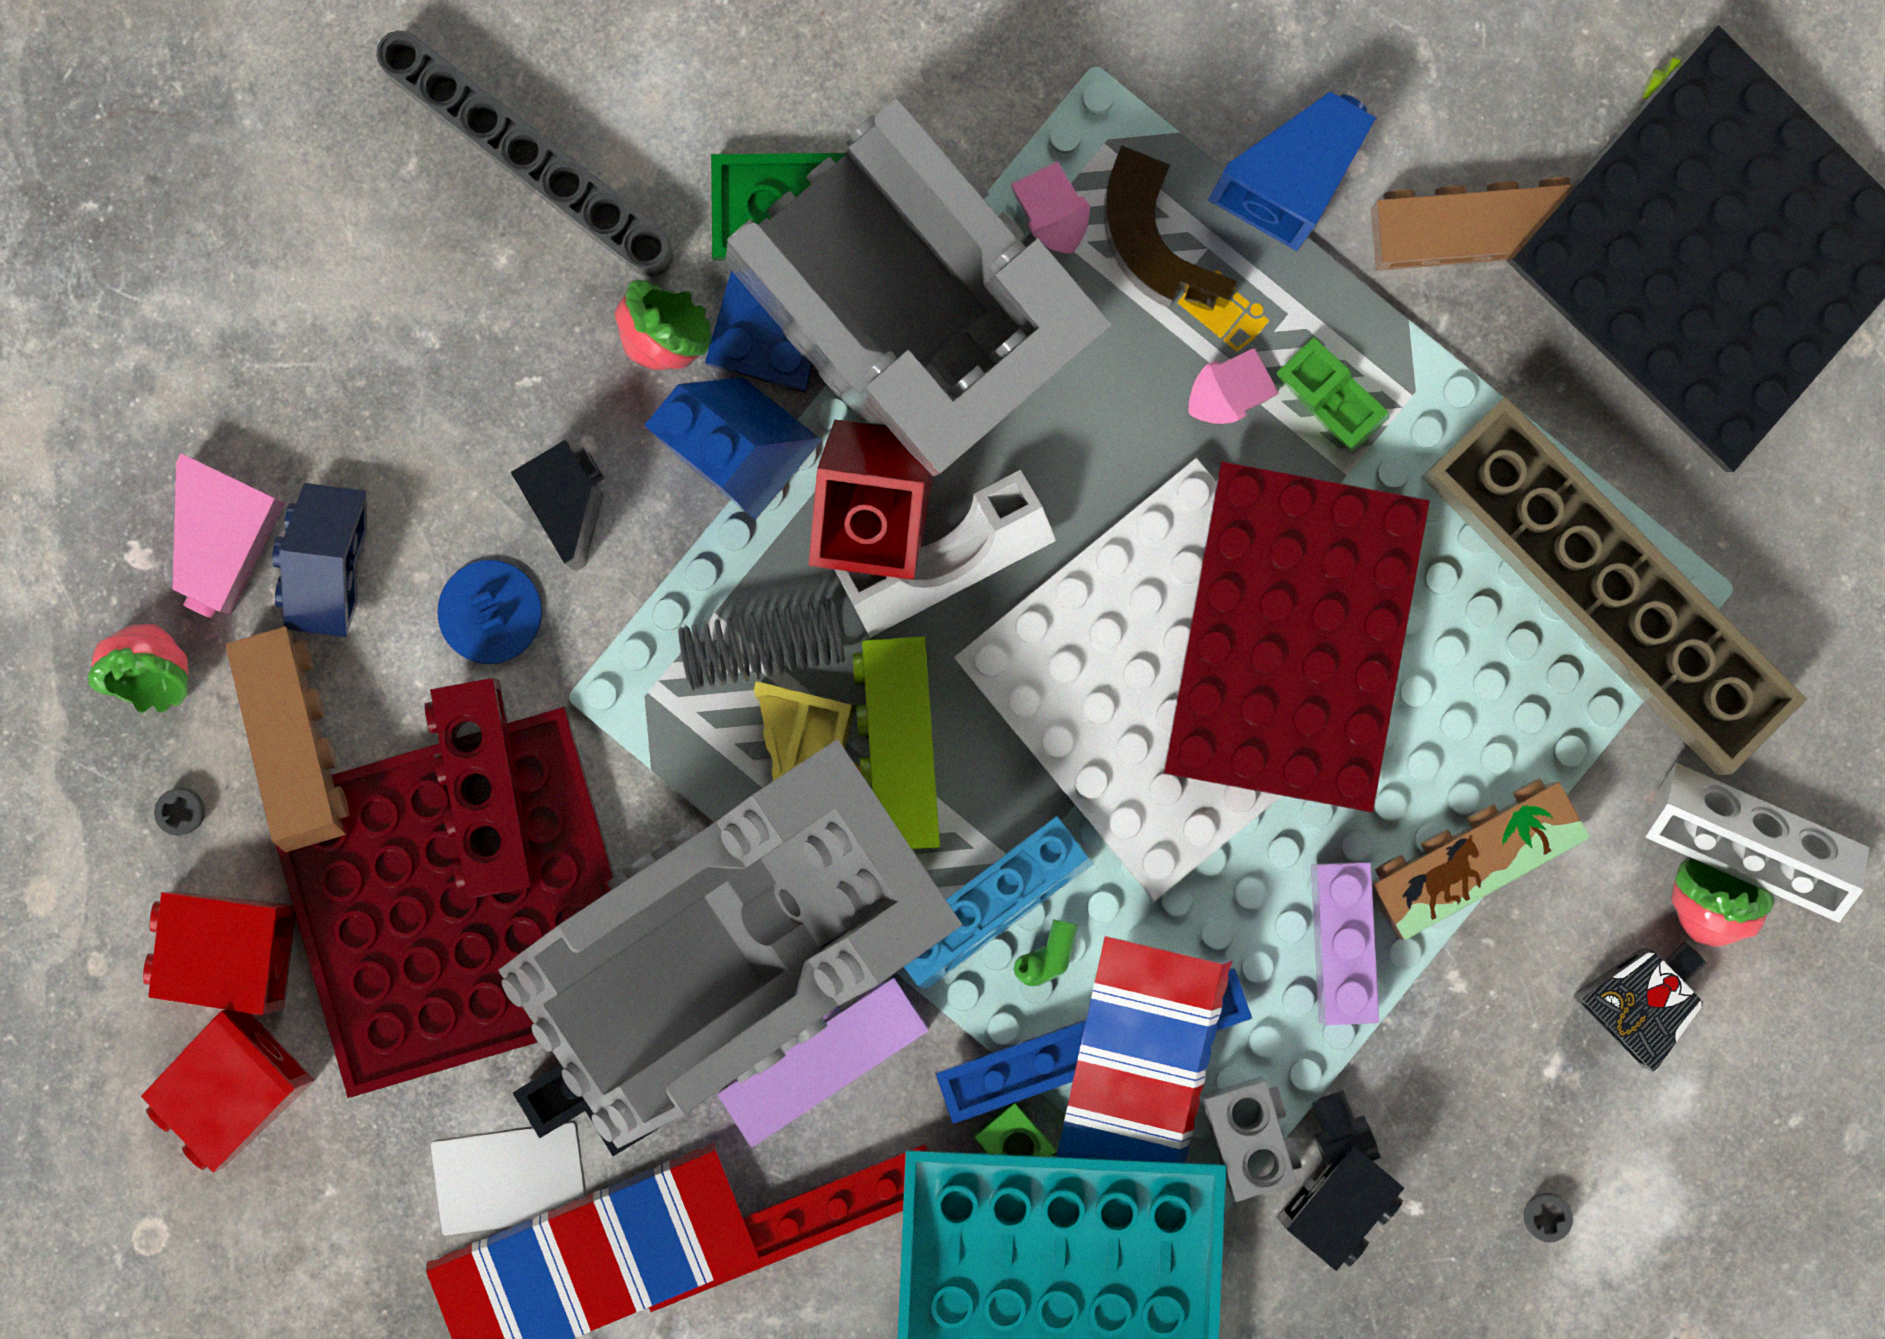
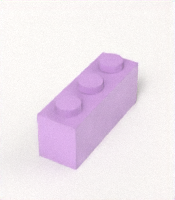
(1344, 943)

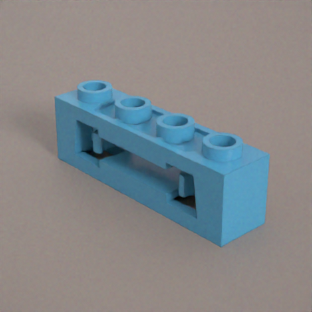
(1003, 897)

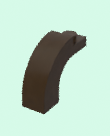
(1138, 245)

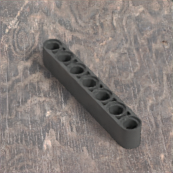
(507, 136)

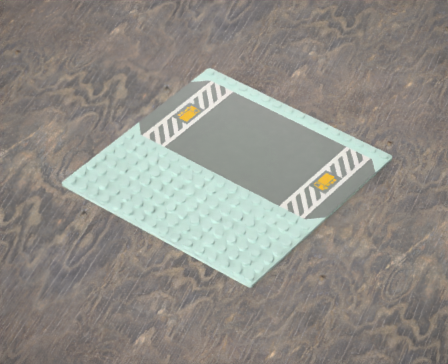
(1484, 685)

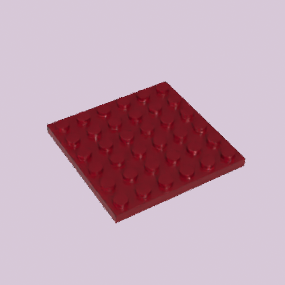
(393, 941)

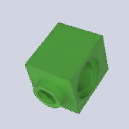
(1010, 1120)

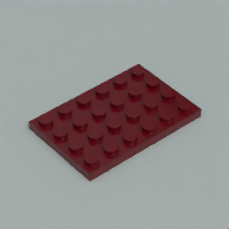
(1296, 637)

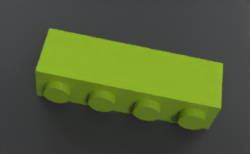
(899, 735)

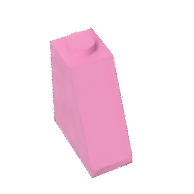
(217, 535)

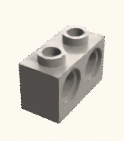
(1238, 1142)

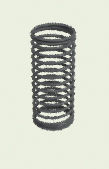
(695, 663)

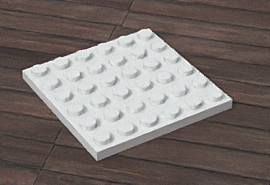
(1095, 678)

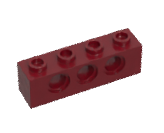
(494, 758)

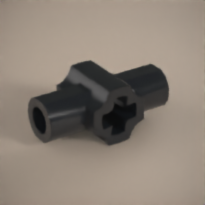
(1340, 1127)

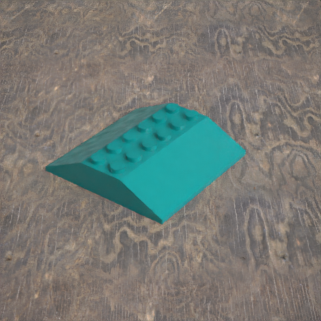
(1060, 1248)

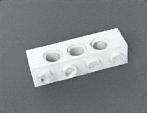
(1758, 842)

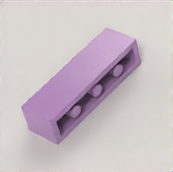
(812, 1071)

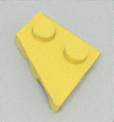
(799, 724)

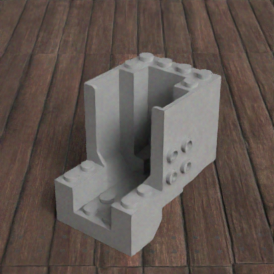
(913, 290)
(728, 947)

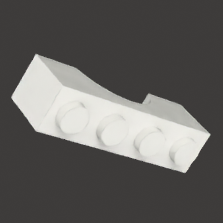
(998, 530)

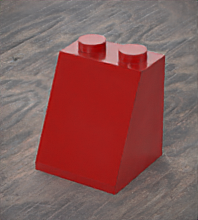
(868, 503)
(220, 952)
(225, 1089)

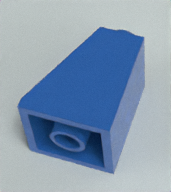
(1294, 171)
(733, 439)

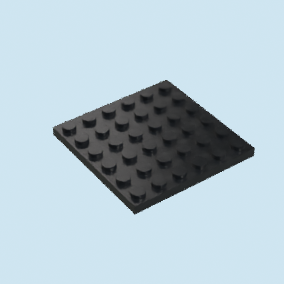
(1716, 249)

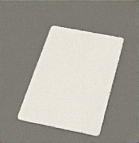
(505, 1177)

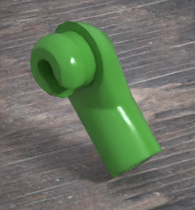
(1049, 960)

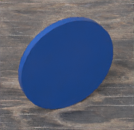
(489, 612)

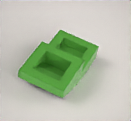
(1333, 395)

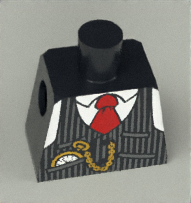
(1646, 1002)

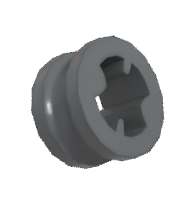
(174, 797)
(1561, 1226)

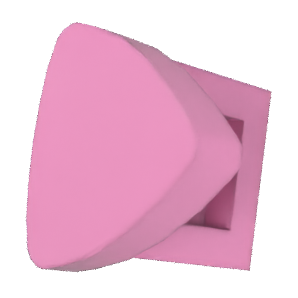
(1053, 208)
(1230, 389)

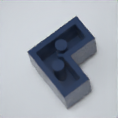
(320, 559)

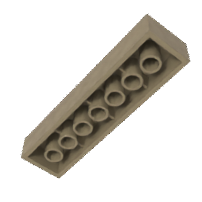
(1614, 588)

